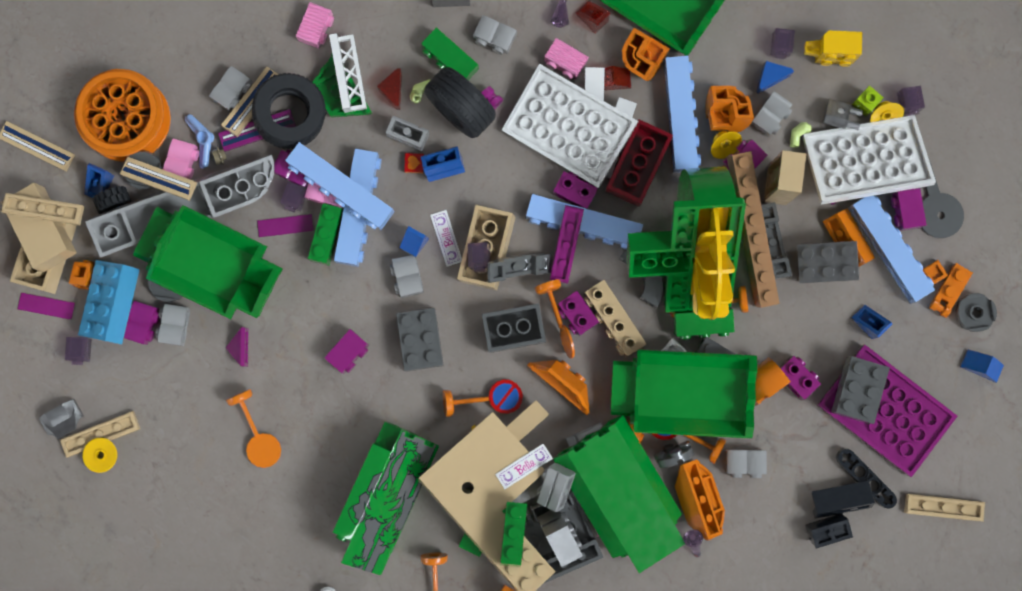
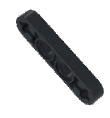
(868, 476)

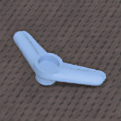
(203, 137)

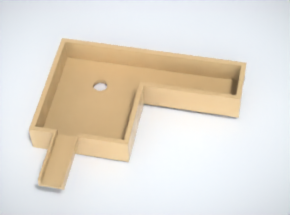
(479, 514)

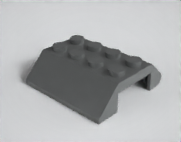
(578, 520)

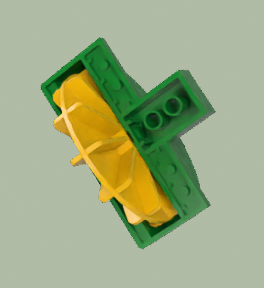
(699, 249)

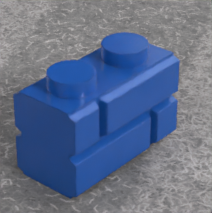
(443, 164)

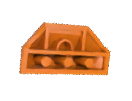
(563, 381)
(700, 499)

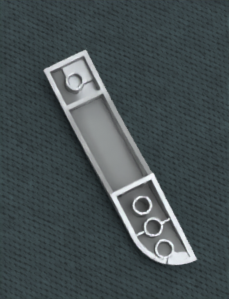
(212, 197)

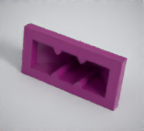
(239, 347)

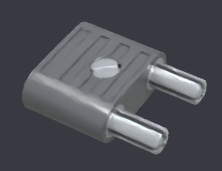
(838, 114)

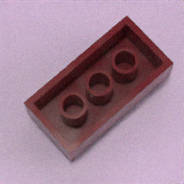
(639, 163)

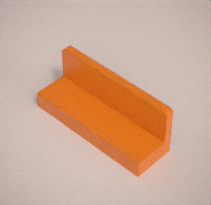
(844, 228)

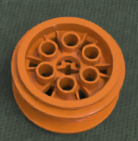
(151, 128)

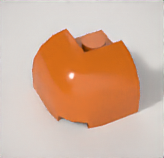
(643, 54)
(728, 109)
(769, 380)

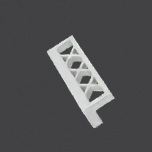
(340, 72)

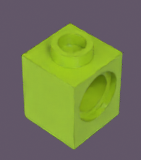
(867, 100)

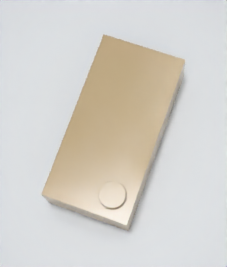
(784, 177)
(490, 227)
(42, 240)
(44, 281)

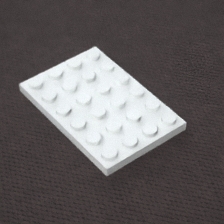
(569, 125)
(868, 161)

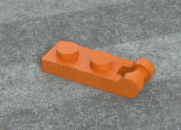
(950, 289)

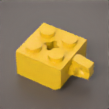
(836, 48)

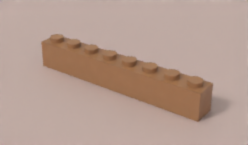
(754, 231)

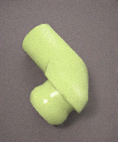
(417, 91)
(797, 132)

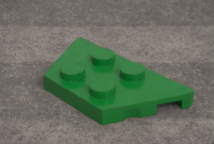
(328, 85)

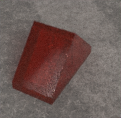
(593, 16)
(616, 78)
(391, 88)

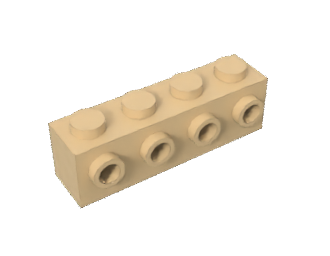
(614, 318)

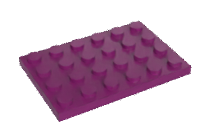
(906, 421)

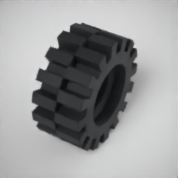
(111, 199)

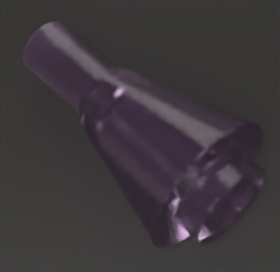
(560, 15)
(693, 540)

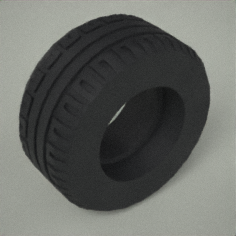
(295, 86)
(460, 102)

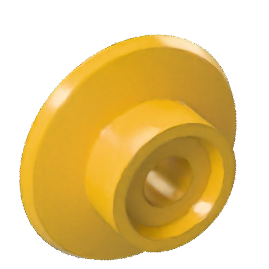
(887, 110)
(725, 144)
(91, 455)

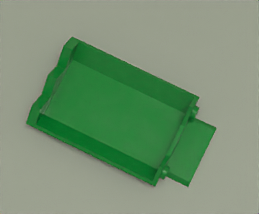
(672, 21)
(686, 393)
(623, 494)

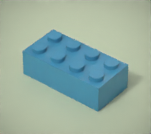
(108, 301)

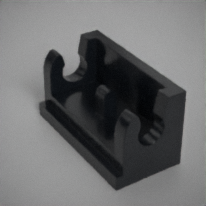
(829, 530)

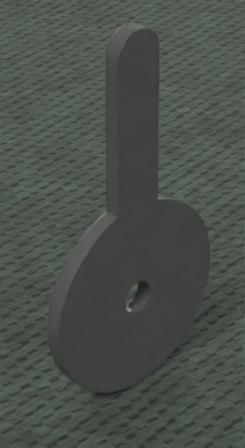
(944, 203)

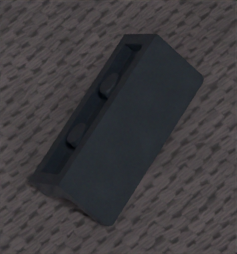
(842, 499)

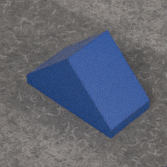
(771, 75)
(97, 180)
(413, 241)
(871, 322)
(982, 365)

